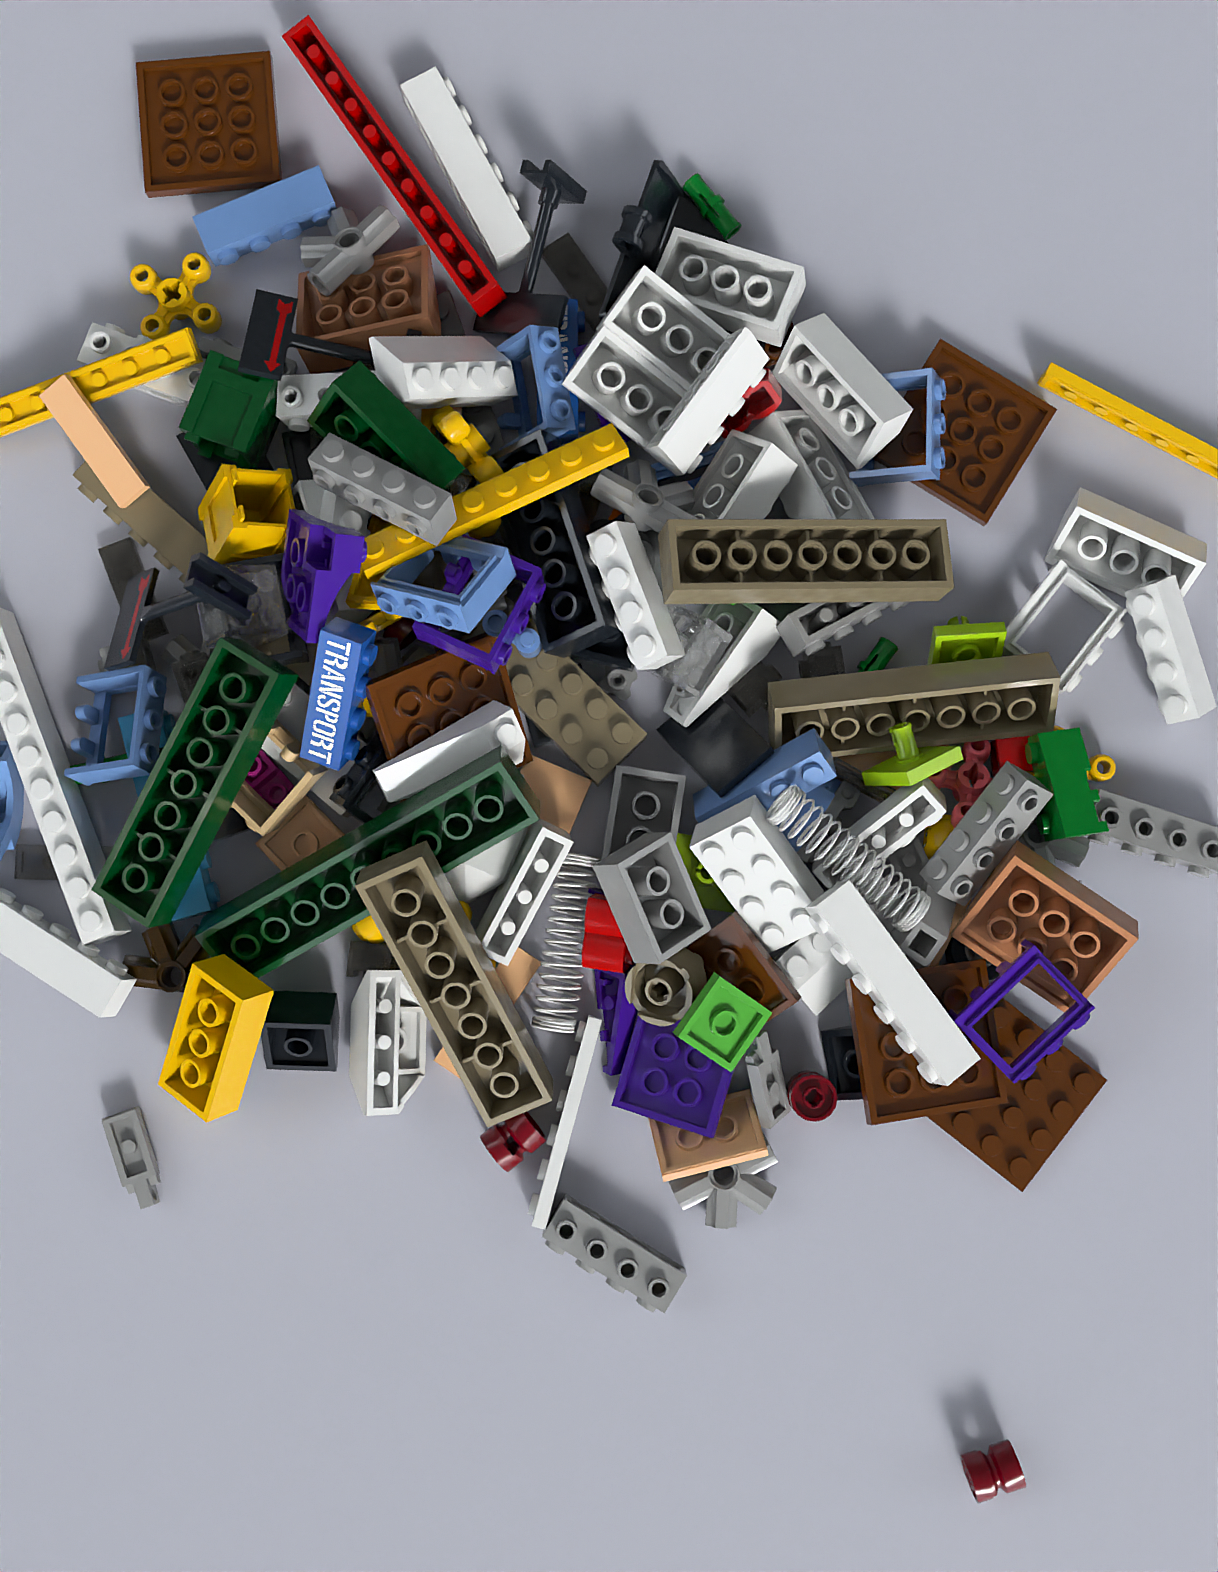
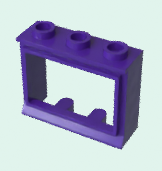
(456, 578)
(1049, 1040)

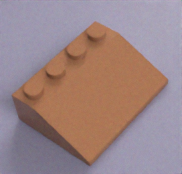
(379, 302)
(1054, 912)

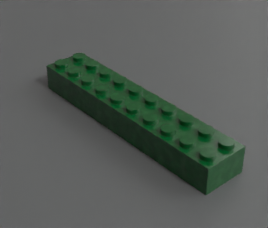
(319, 895)

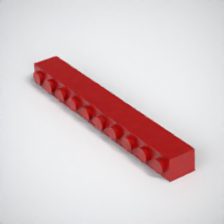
(394, 166)

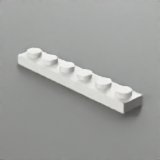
(560, 1134)

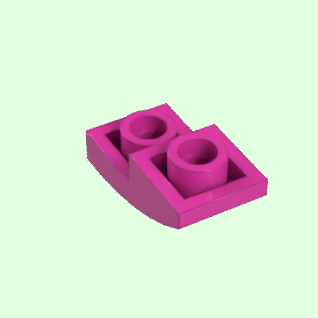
(268, 780)

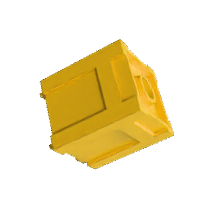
(246, 513)

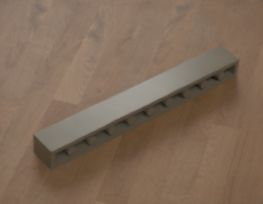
(175, 543)

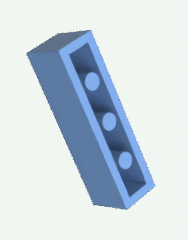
(265, 216)
(799, 762)

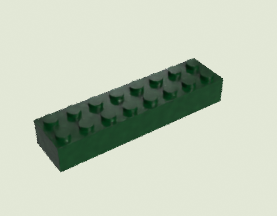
(194, 782)

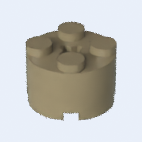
(666, 989)

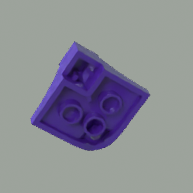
(315, 567)

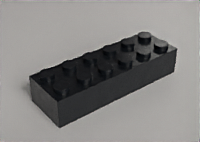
(553, 537)

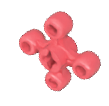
(974, 756)

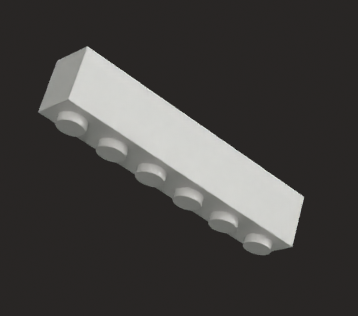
(467, 168)
(61, 960)
(891, 983)

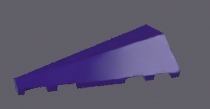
(617, 1013)

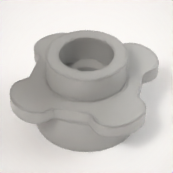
(622, 689)

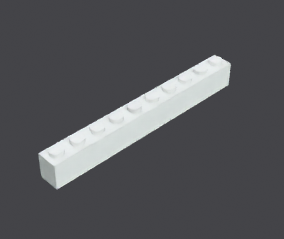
(52, 795)

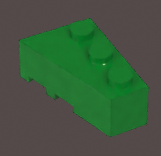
(1061, 766)

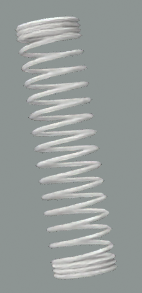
(786, 806)
(552, 1023)

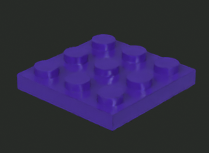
(671, 1081)

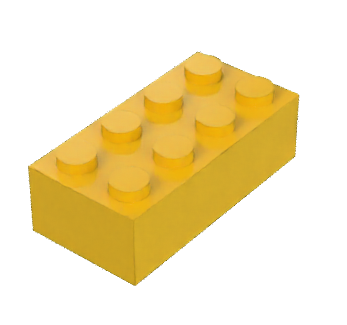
(215, 1037)

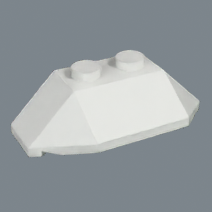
(485, 869)
(386, 1042)

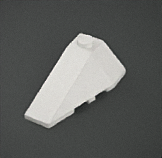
(753, 638)
(451, 750)

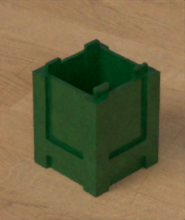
(231, 413)

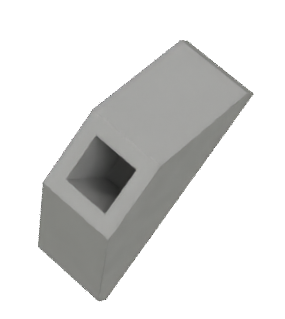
(930, 933)

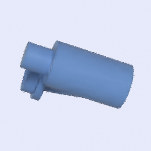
(527, 643)

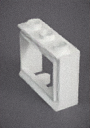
(1091, 650)

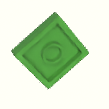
(722, 1022)

